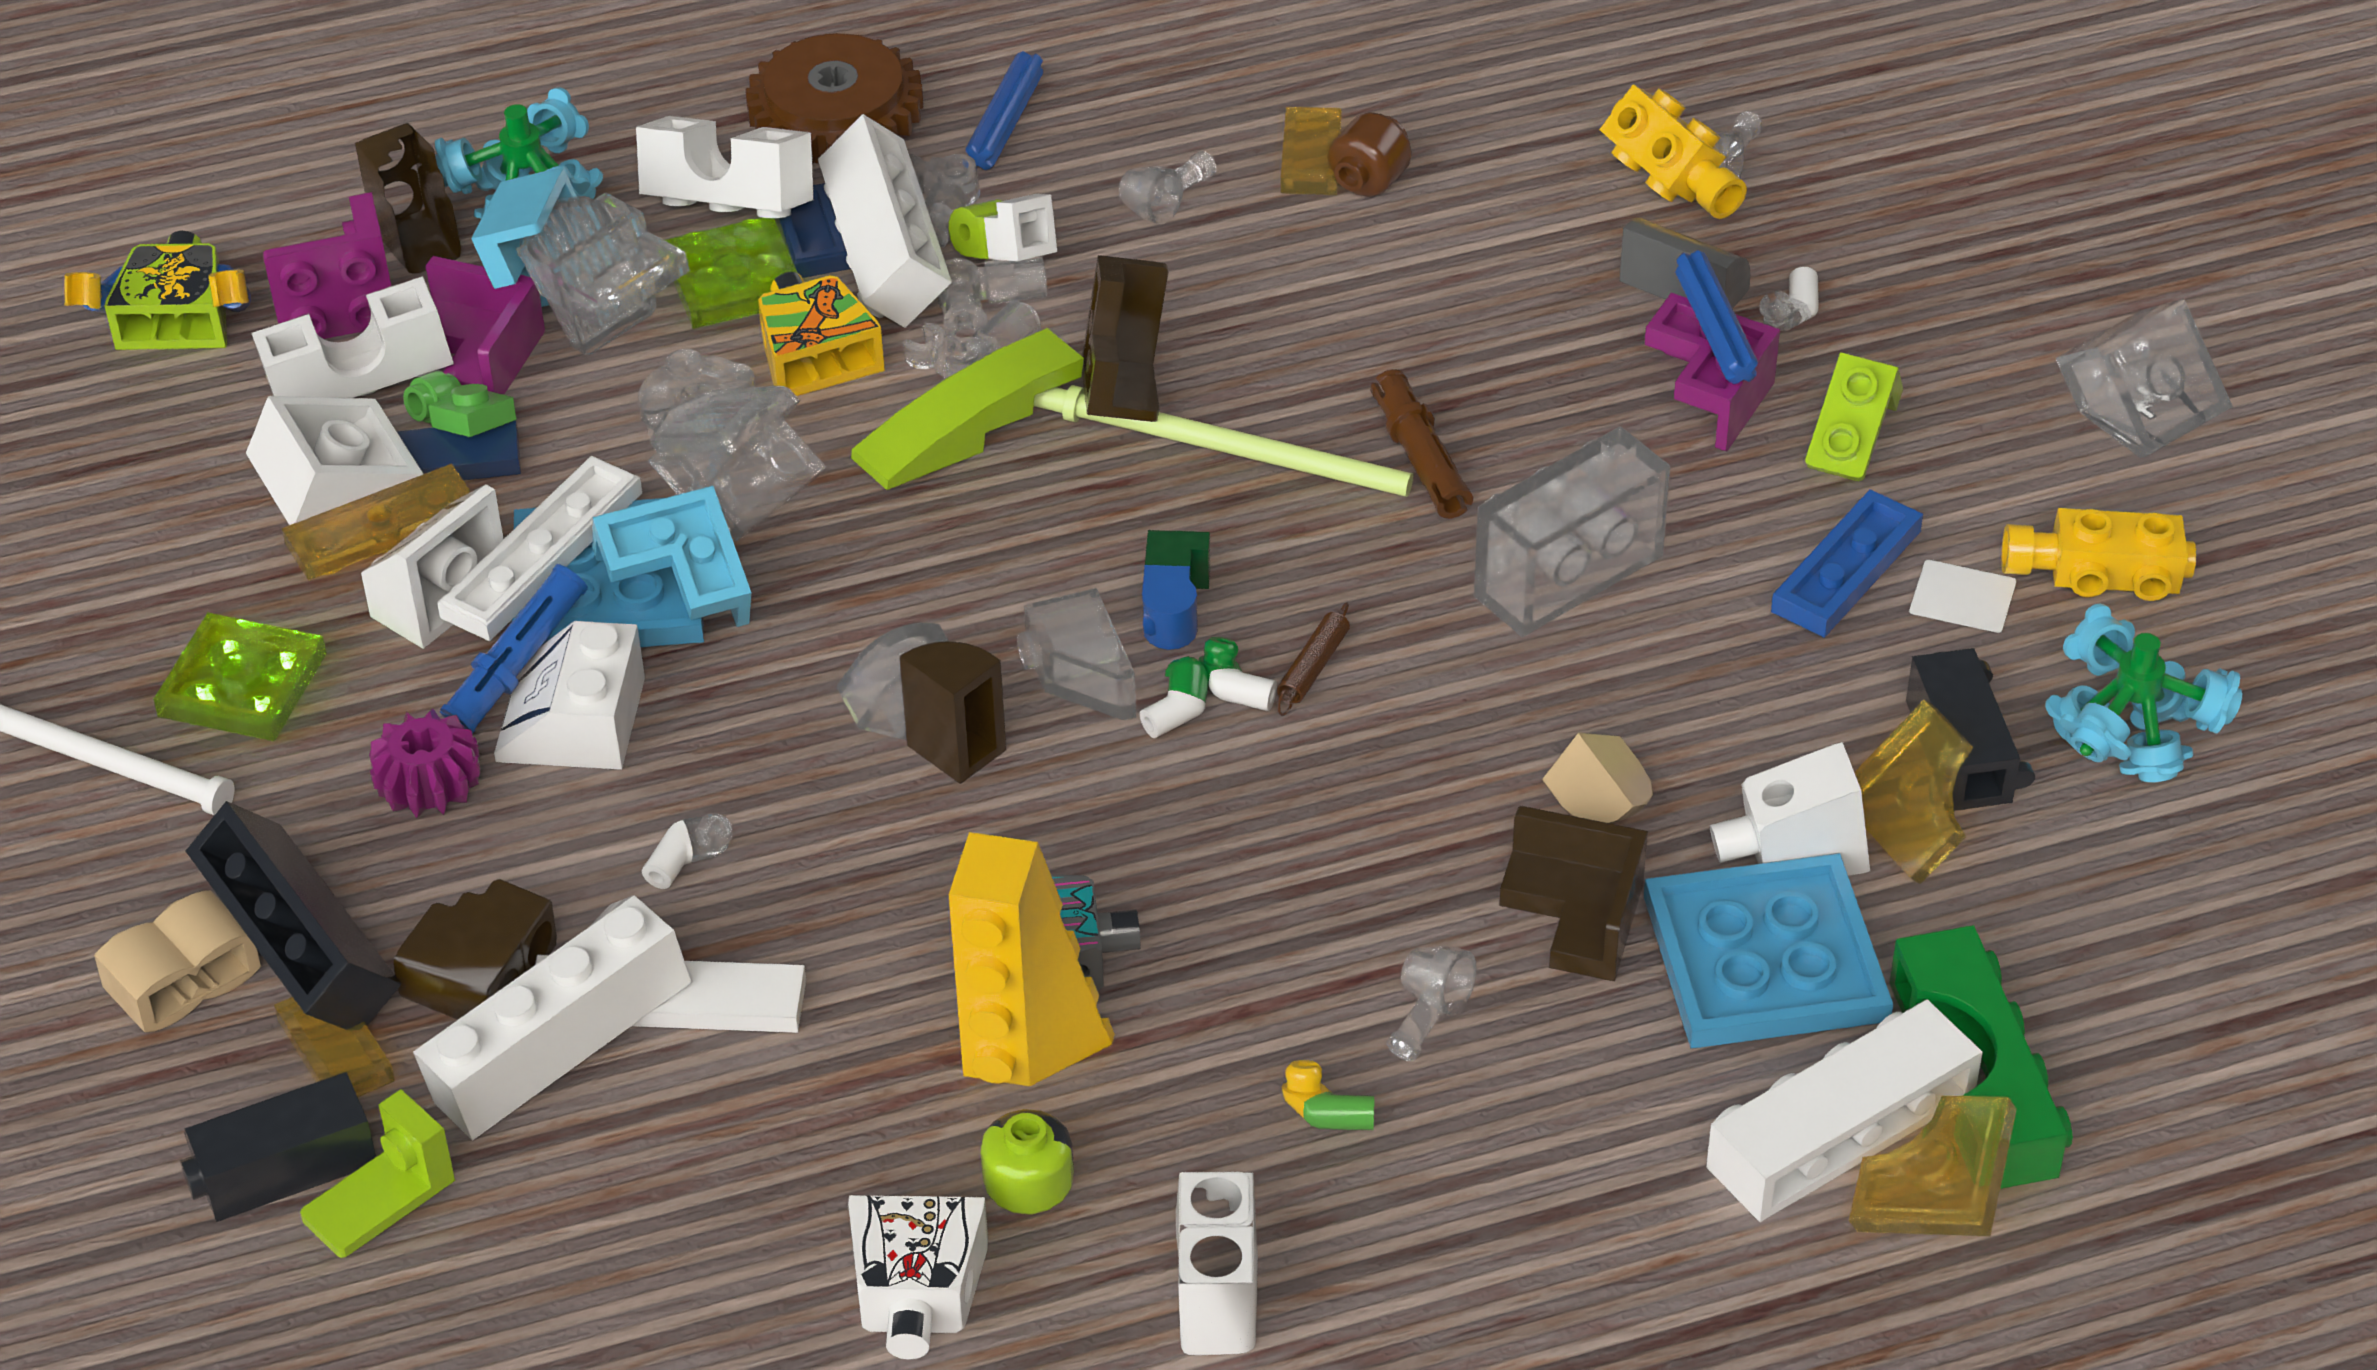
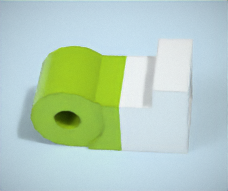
(1005, 229)

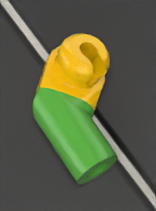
(1319, 1105)

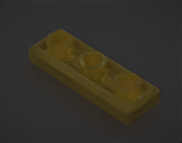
(370, 523)

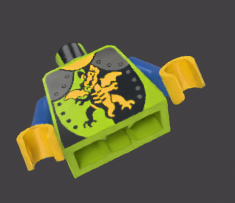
(164, 295)

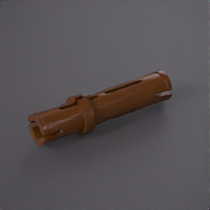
(1413, 428)

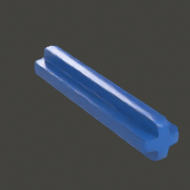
(1005, 109)
(1716, 317)

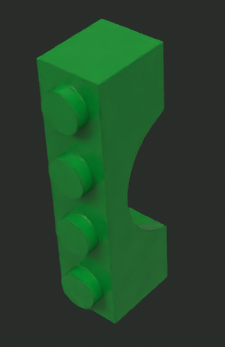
(1967, 989)

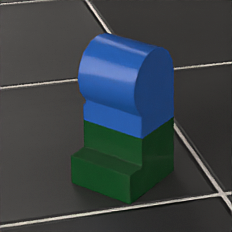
(1172, 572)

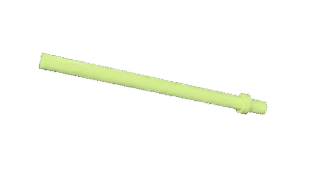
(1072, 406)

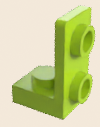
(1853, 416)
(387, 1187)

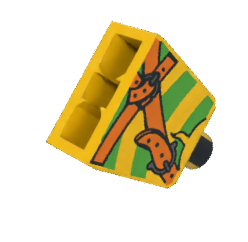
(817, 334)

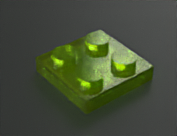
(730, 269)
(240, 676)

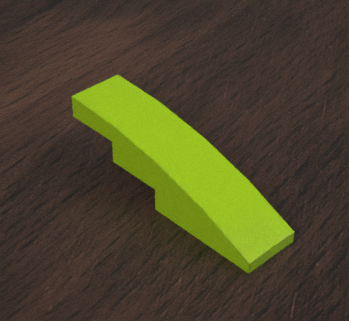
(956, 413)

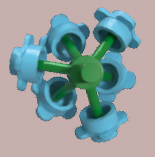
(520, 149)
(2152, 687)

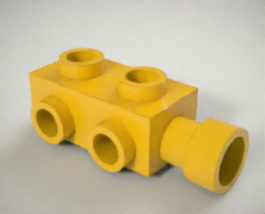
(1673, 152)
(2105, 552)

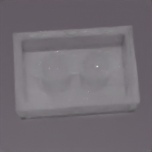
(1571, 530)

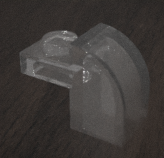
(874, 679)

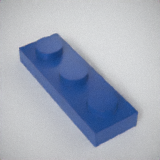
(1846, 563)

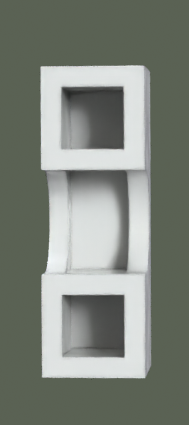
(684, 166)
(397, 345)

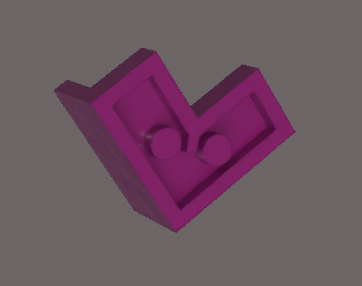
(485, 326)
(1702, 382)

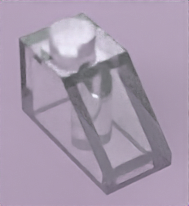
(1078, 653)

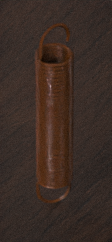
(1313, 658)

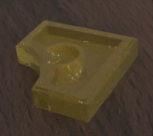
(1910, 791)
(1943, 1177)

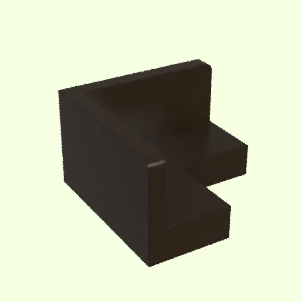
(1123, 338)
(1583, 875)

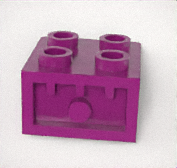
(331, 274)

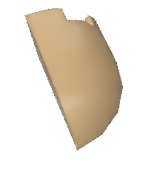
(1599, 779)

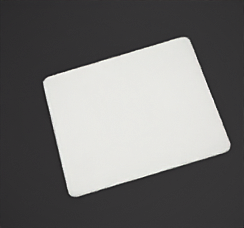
(1963, 596)

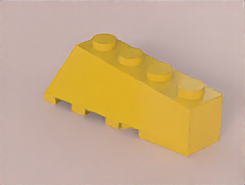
(1017, 968)

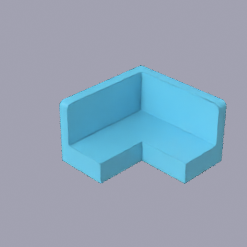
(516, 212)
(679, 533)

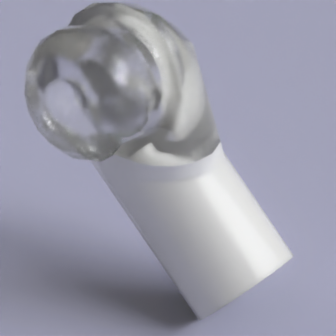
(1796, 308)
(687, 843)

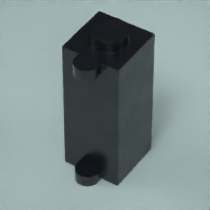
(1961, 692)
(278, 1147)

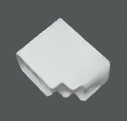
(1217, 1311)

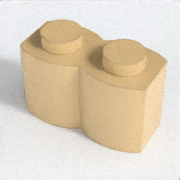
(176, 961)

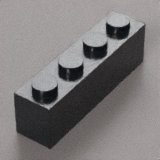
(292, 918)

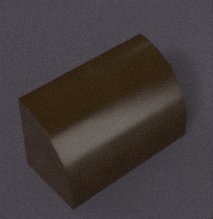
(953, 706)

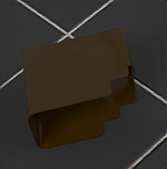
(411, 234)
(474, 947)

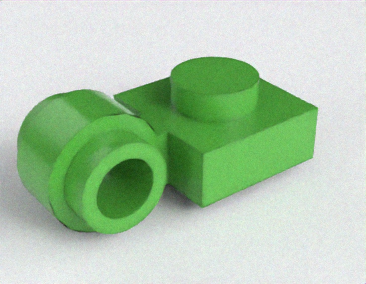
(457, 408)

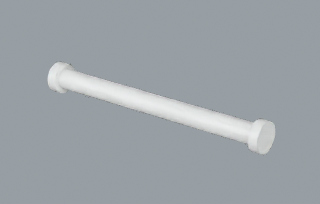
(208, 792)

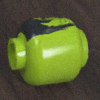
(1027, 1161)

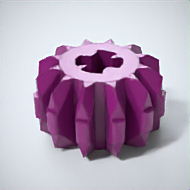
(424, 763)

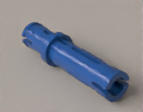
(498, 669)

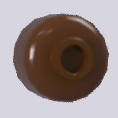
(1370, 154)

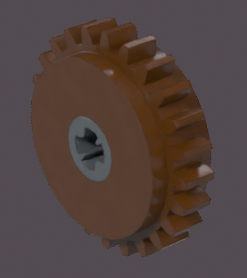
(829, 83)

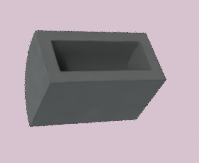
(1651, 264)

